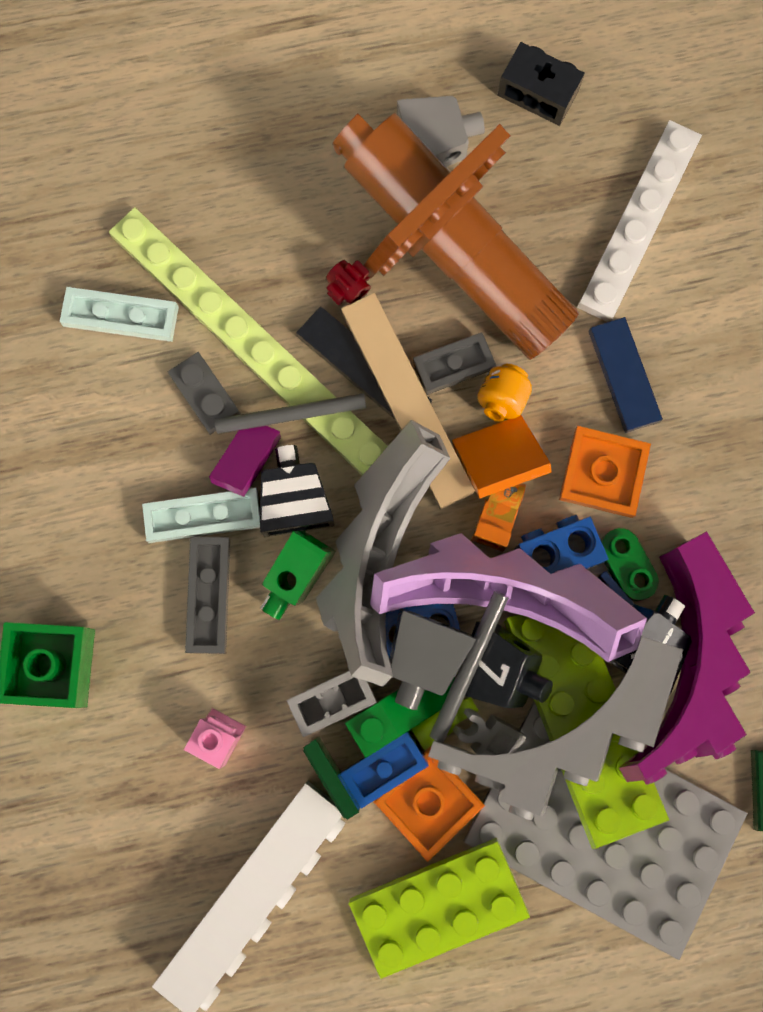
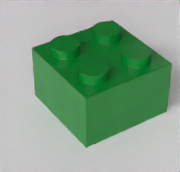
(46, 665)

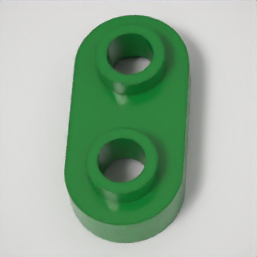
(625, 566)

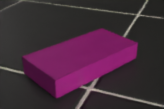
(244, 459)

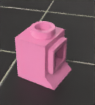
(215, 738)

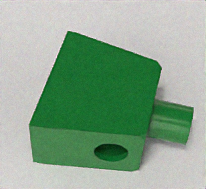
(304, 558)

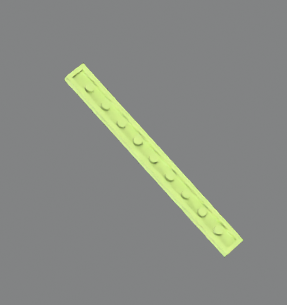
(244, 337)

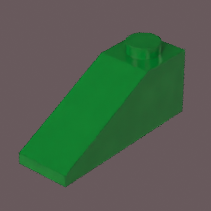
(389, 720)

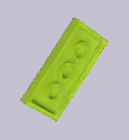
(438, 908)

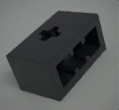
(540, 83)

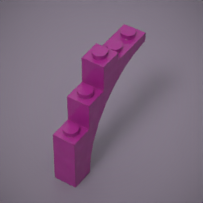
(699, 715)

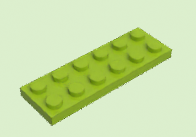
(580, 688)

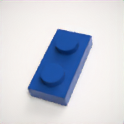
(384, 769)

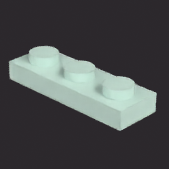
(119, 314)
(201, 515)

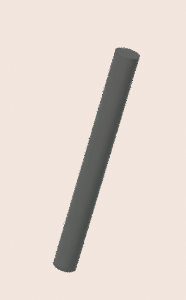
(290, 413)
(469, 666)

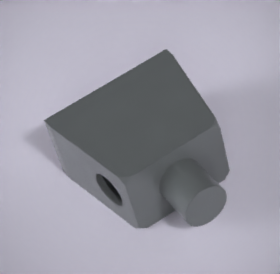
(425, 656)

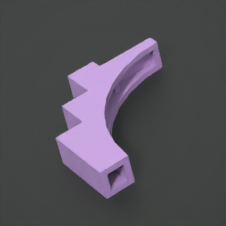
(566, 600)

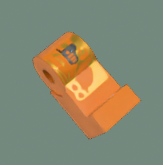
(498, 517)

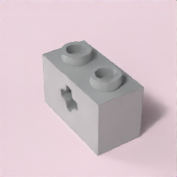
(330, 702)

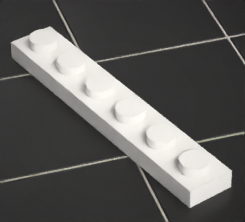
(639, 221)

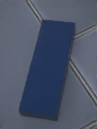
(625, 375)

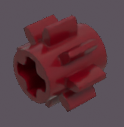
(348, 282)

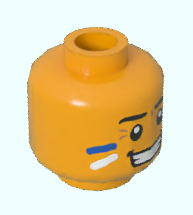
(504, 392)

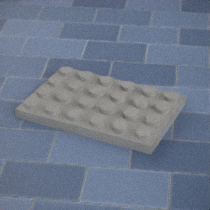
(642, 883)

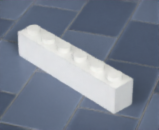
(248, 900)

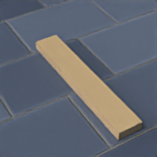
(403, 389)

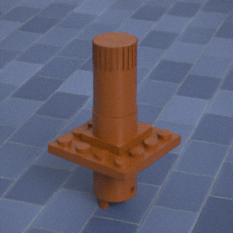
(452, 228)

